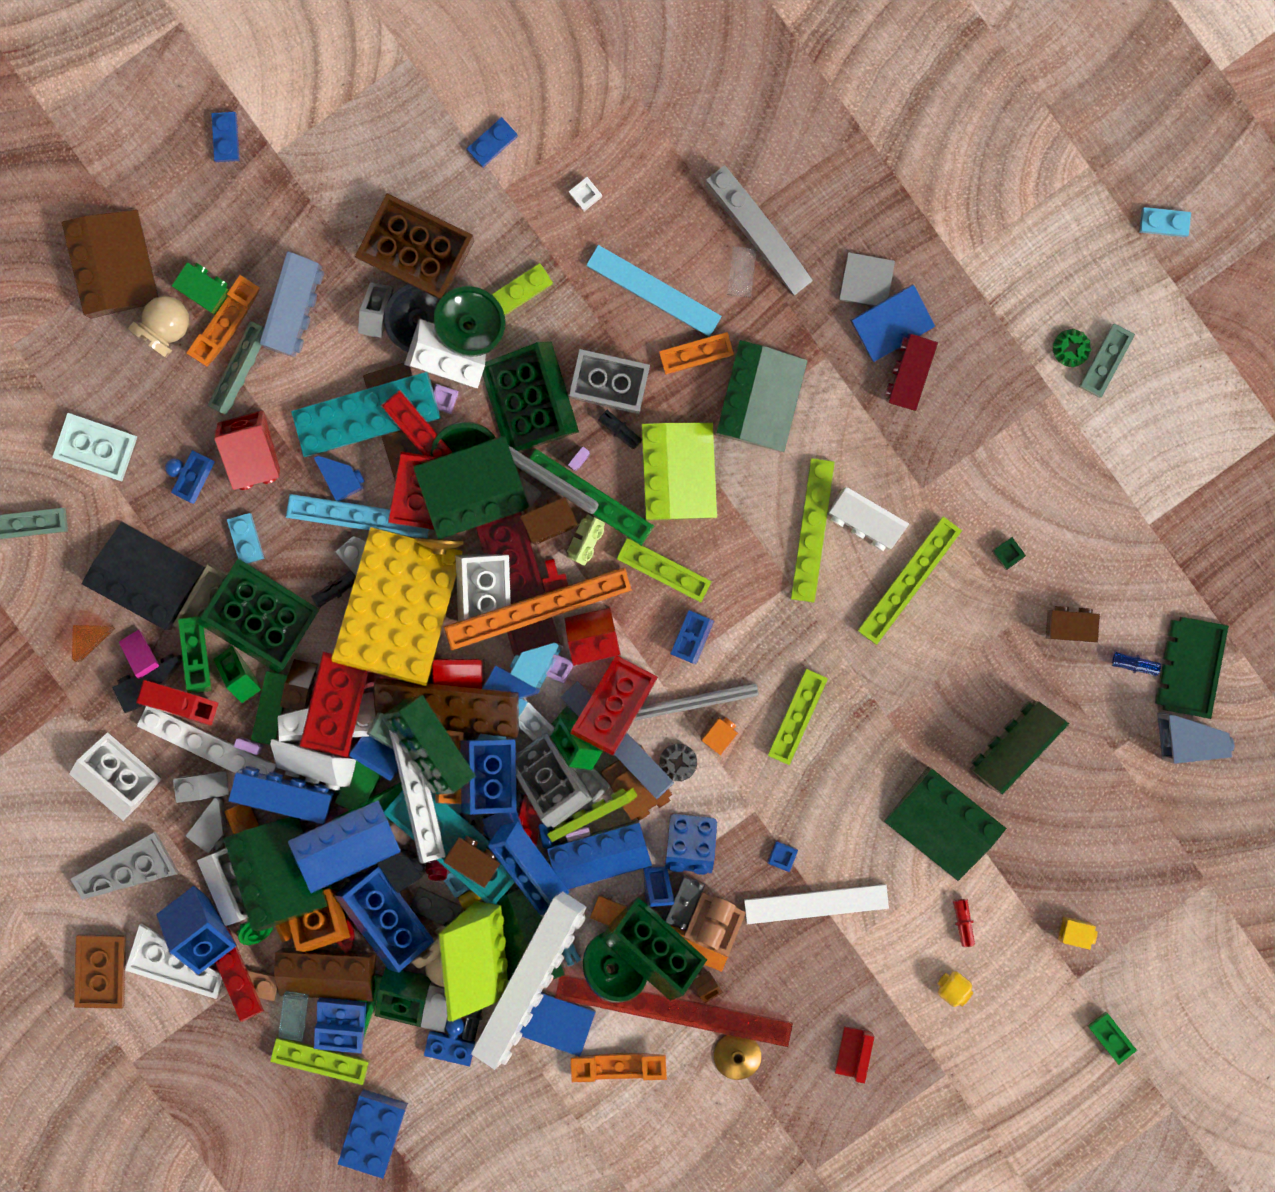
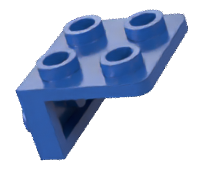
(691, 844)

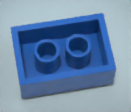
(372, 1133)

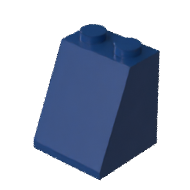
(194, 930)

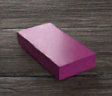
(138, 654)

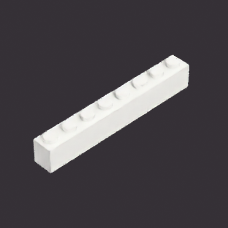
(529, 980)

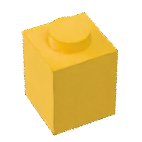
(1077, 933)

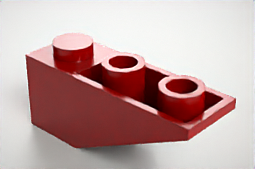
(177, 702)

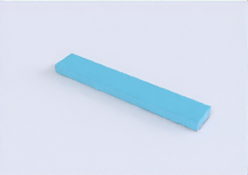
(653, 291)
(347, 515)

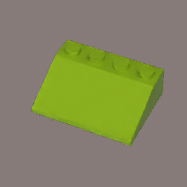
(679, 471)
(473, 960)

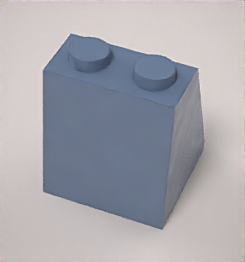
(1191, 741)

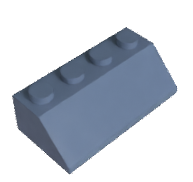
(291, 305)

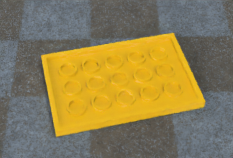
(396, 607)

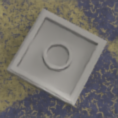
(866, 279)

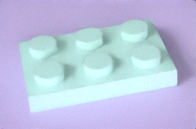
(94, 447)

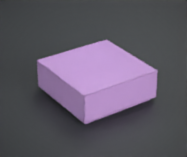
(445, 398)
(579, 459)
(560, 668)
(248, 745)
(579, 833)

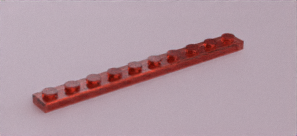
(682, 1012)

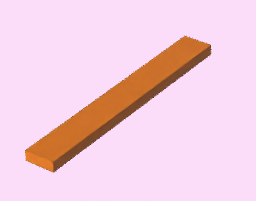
(537, 608)

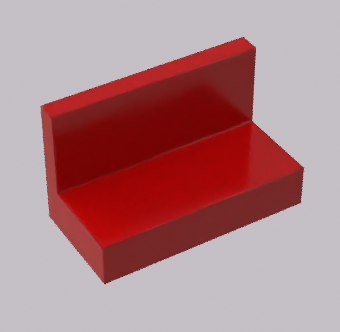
(854, 1053)

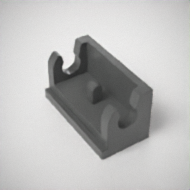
(685, 902)

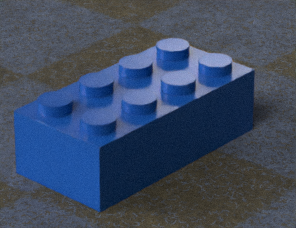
(281, 795)

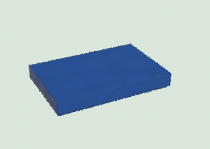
(891, 320)
(559, 1024)

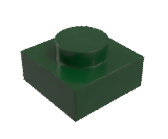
(1008, 553)

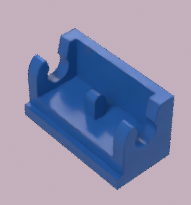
(692, 637)

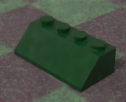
(654, 949)

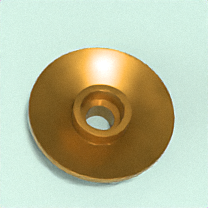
(439, 546)
(726, 1050)

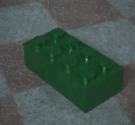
(429, 745)

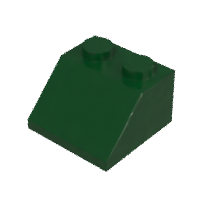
(402, 997)

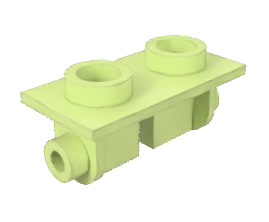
(591, 530)

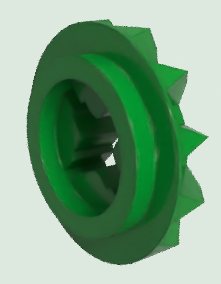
(1069, 358)
(249, 937)

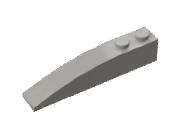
(758, 229)

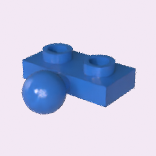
(190, 476)
(450, 1046)

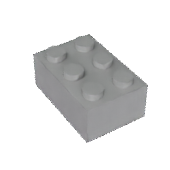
(609, 381)

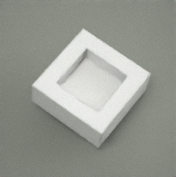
(585, 194)

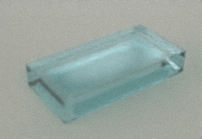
(293, 1016)

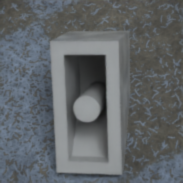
(372, 310)
(200, 786)
(210, 827)
(435, 1009)

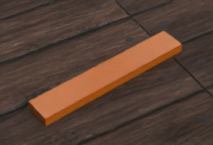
(607, 910)

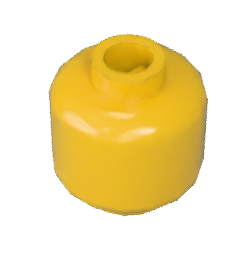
(955, 989)

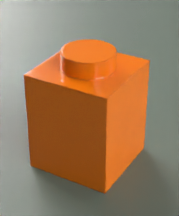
(720, 735)

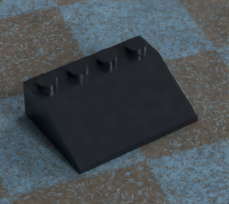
(143, 576)

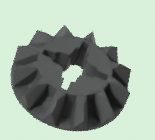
(689, 758)

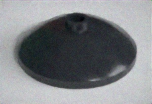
(400, 312)

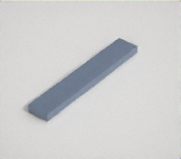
(628, 752)

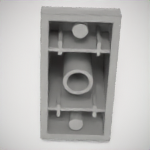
(549, 782)

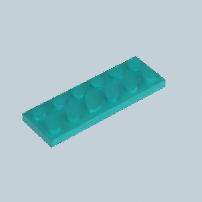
(360, 415)
(451, 827)

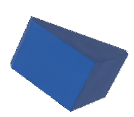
(657, 887)

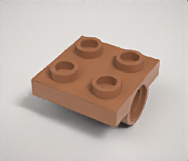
(714, 924)

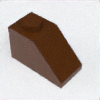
(299, 685)

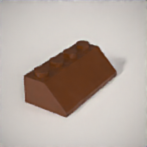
(326, 973)

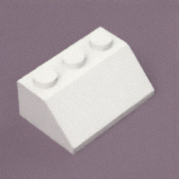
(433, 357)
(867, 519)
(481, 583)
(313, 764)
(114, 776)
(223, 886)

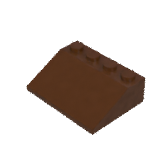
(415, 246)
(110, 262)

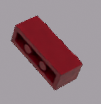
(911, 371)

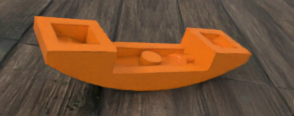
(225, 321)
(618, 1066)

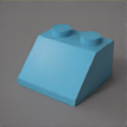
(534, 664)

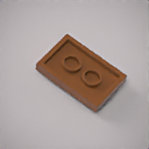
(100, 971)

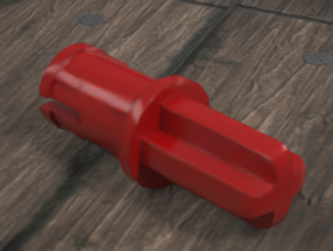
(964, 922)

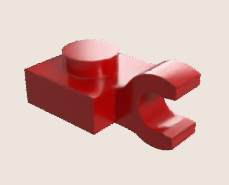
(554, 580)

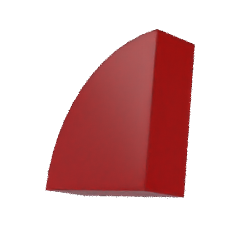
(347, 943)

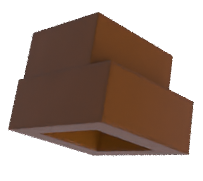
(707, 987)

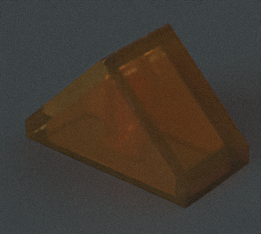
(87, 638)

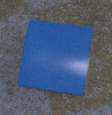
(340, 1025)

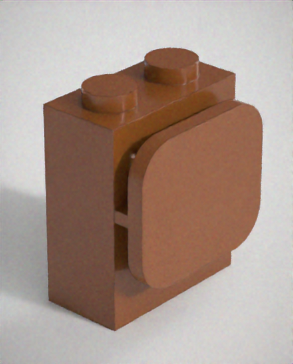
(620, 777)

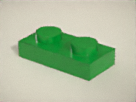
(1112, 1038)

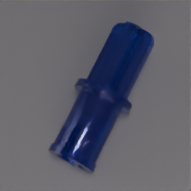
(1136, 664)

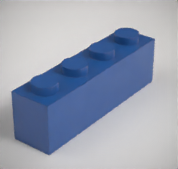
(526, 866)

